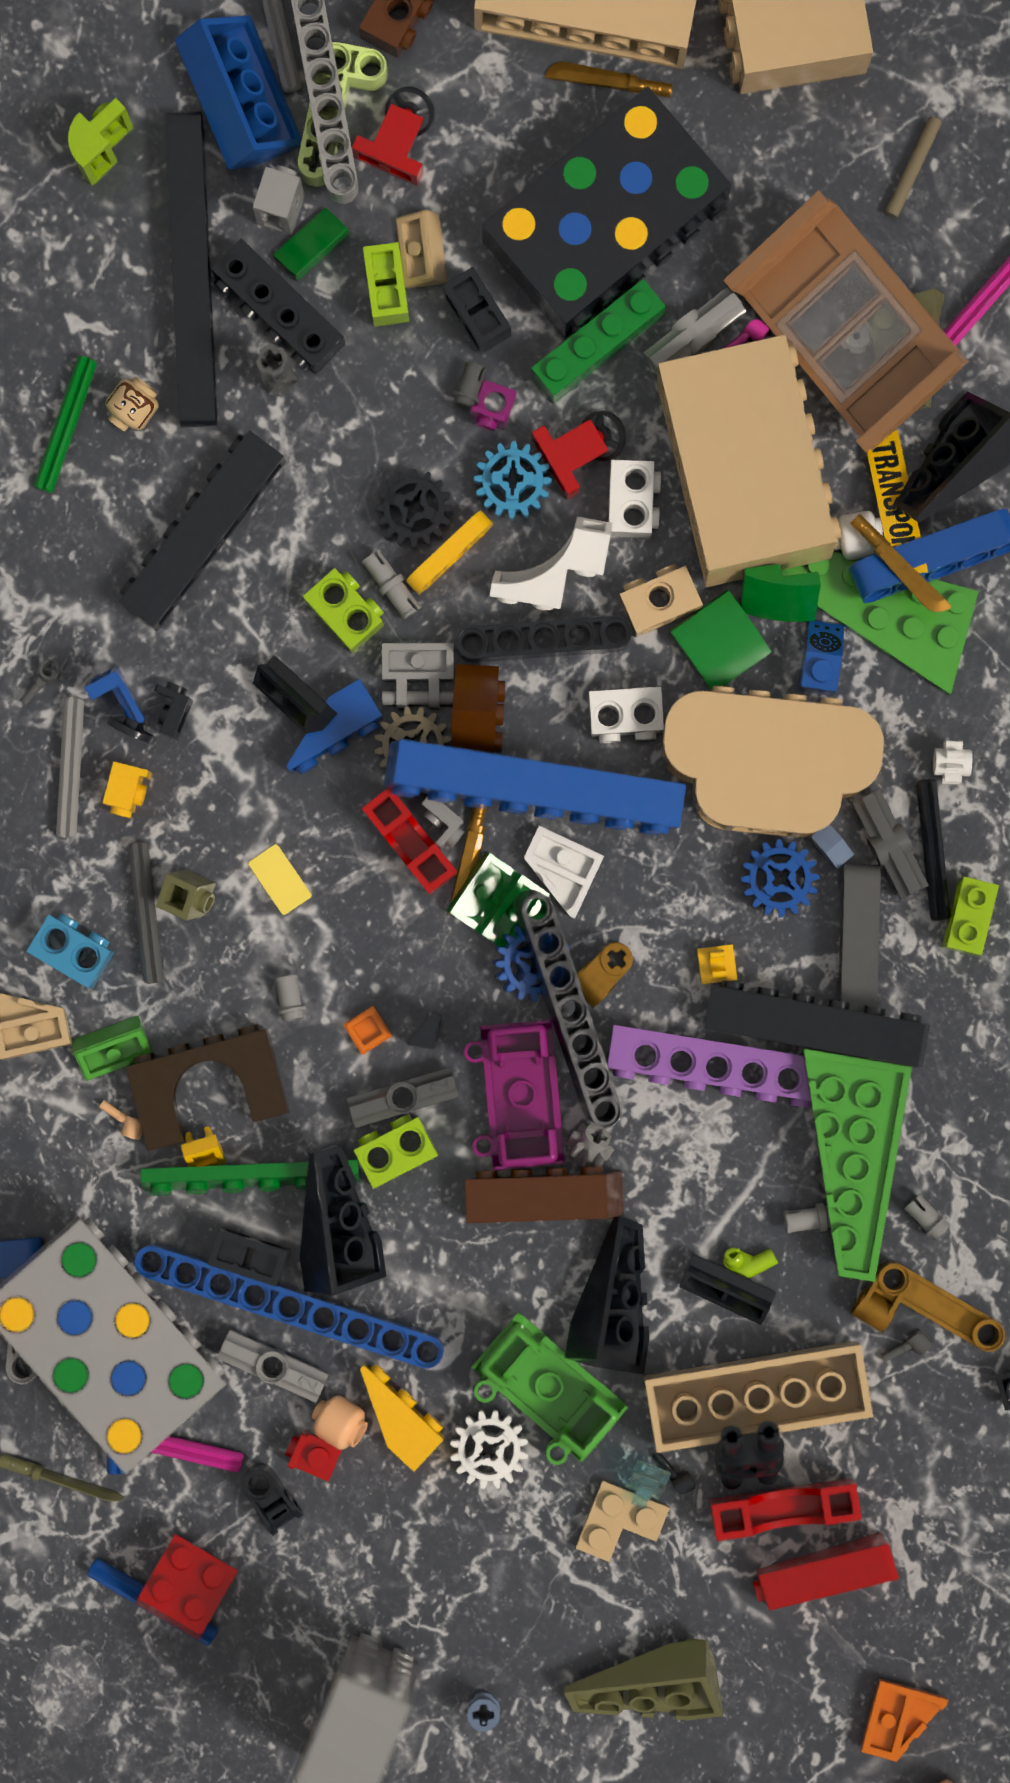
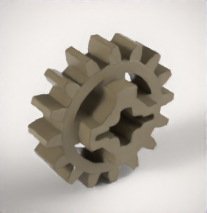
(394, 732)

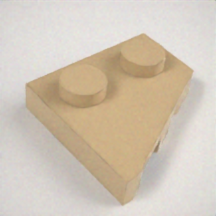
(30, 1027)

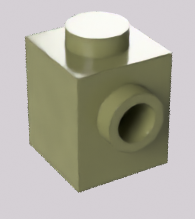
(186, 894)

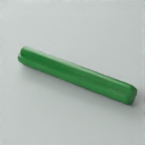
(65, 424)

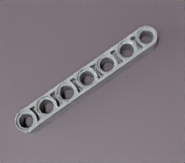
(326, 96)

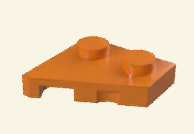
(898, 1718)

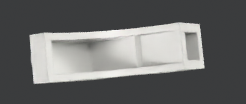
(545, 583)

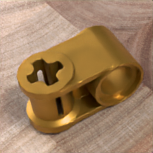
(598, 978)

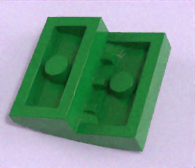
(779, 597)
(720, 640)
(489, 899)

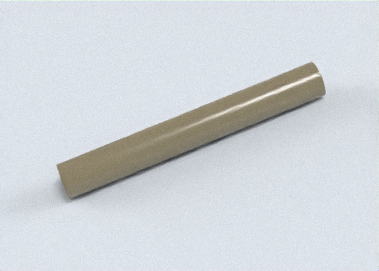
(913, 167)

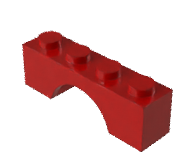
(789, 1506)

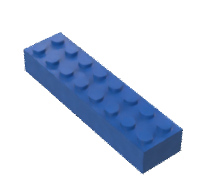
(533, 785)

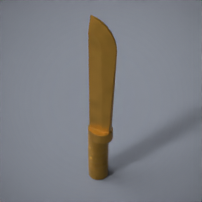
(605, 78)
(919, 587)
(471, 849)

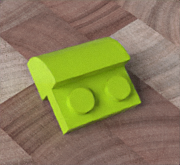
(93, 140)

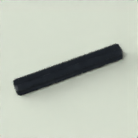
(933, 849)

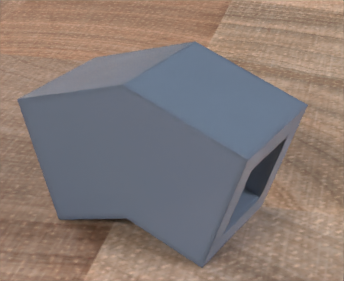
(832, 846)

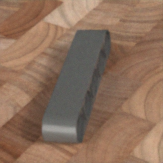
(859, 935)

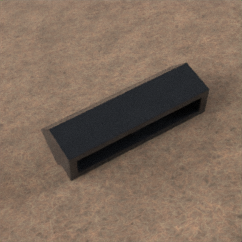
(293, 696)
(727, 1289)

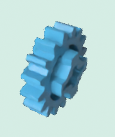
(495, 480)

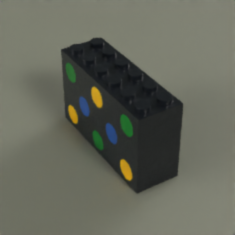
(607, 213)

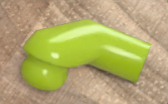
(746, 1264)

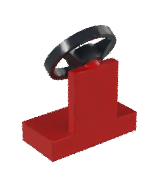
(396, 137)
(578, 448)

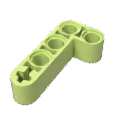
(349, 76)

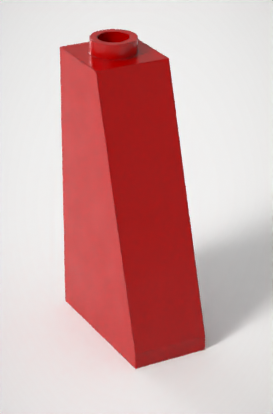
(826, 1572)

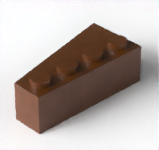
(544, 1197)

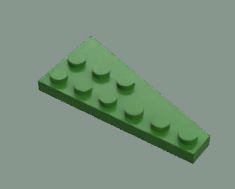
(899, 623)
(858, 1132)

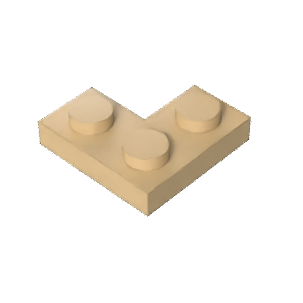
(612, 1513)

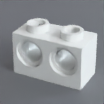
(623, 498)
(624, 703)

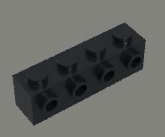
(278, 307)

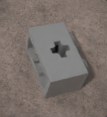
(279, 199)

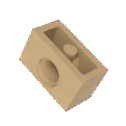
(644, 615)

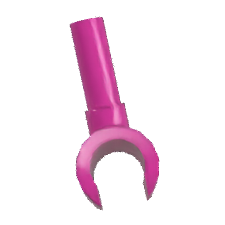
(755, 330)

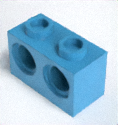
(67, 958)

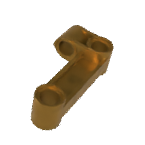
(879, 1304)

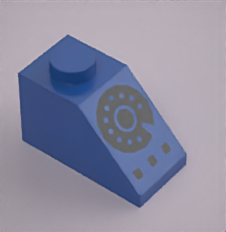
(821, 658)

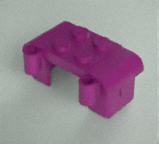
(520, 1095)

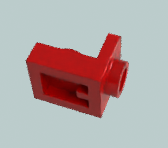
(312, 1455)

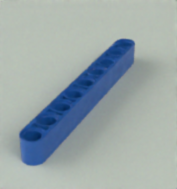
(308, 1304)

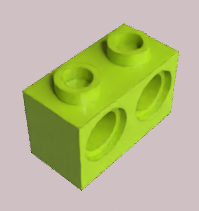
(386, 284)
(337, 615)
(970, 916)
(399, 1158)

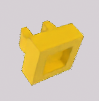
(716, 964)
(203, 1151)

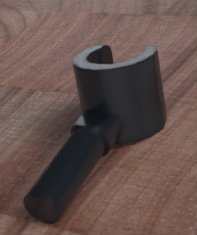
(683, 1482)

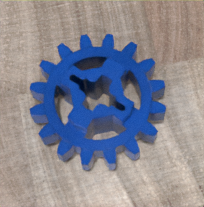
(768, 890)
(526, 975)

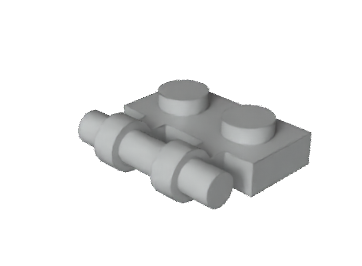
(417, 662)

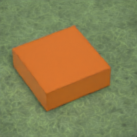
(367, 1030)

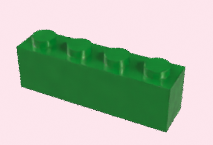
(598, 341)

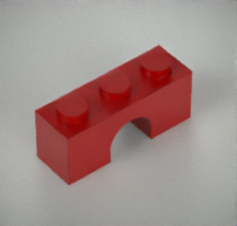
(409, 841)

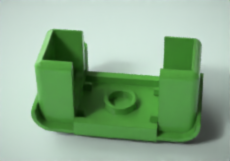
(548, 1389)

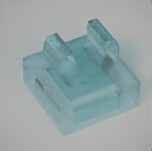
(646, 1482)

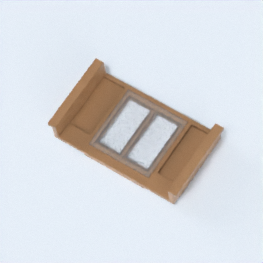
(848, 318)

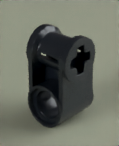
(271, 1500)

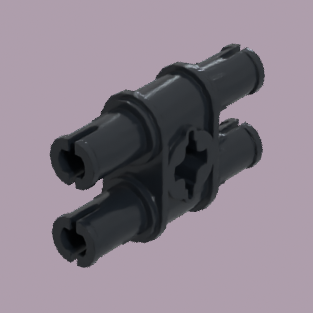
(749, 1455)

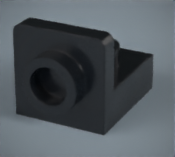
(174, 715)

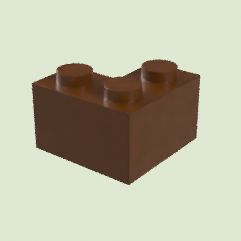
(476, 708)

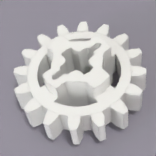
(498, 1462)

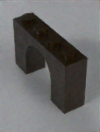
(156, 1081)

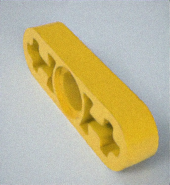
(449, 552)

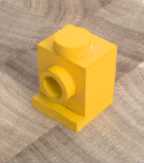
(125, 789)

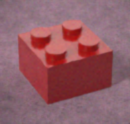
(186, 1587)

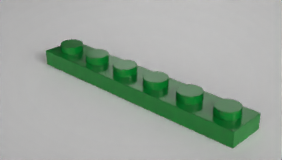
(229, 1177)

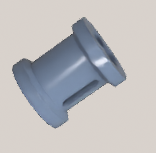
(474, 1717)

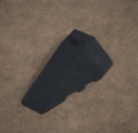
(965, 454)
(336, 1237)
(609, 1315)

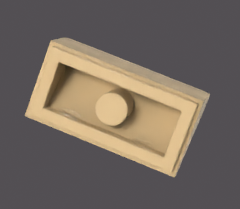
(421, 249)

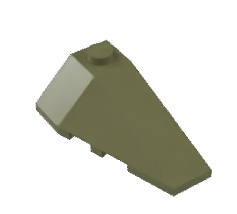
(668, 1679)

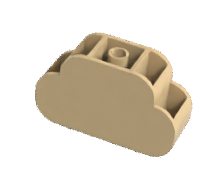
(770, 760)

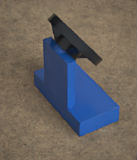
(132, 723)

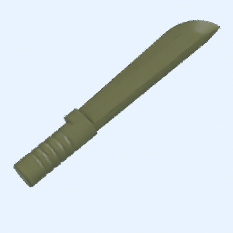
(38, 1472)

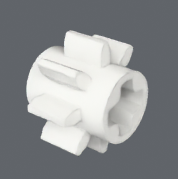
(952, 762)

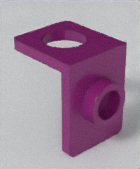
(486, 418)

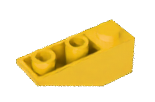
(403, 1426)

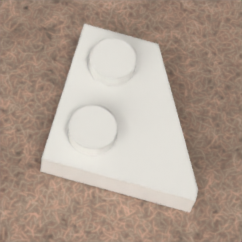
(563, 867)

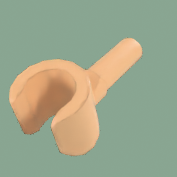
(131, 1127)

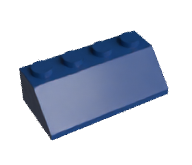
(238, 90)

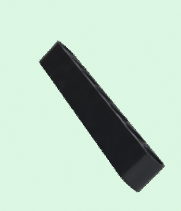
(580, 1021)

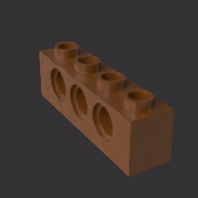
(393, 34)

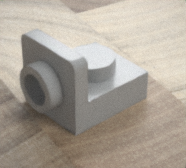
(440, 814)

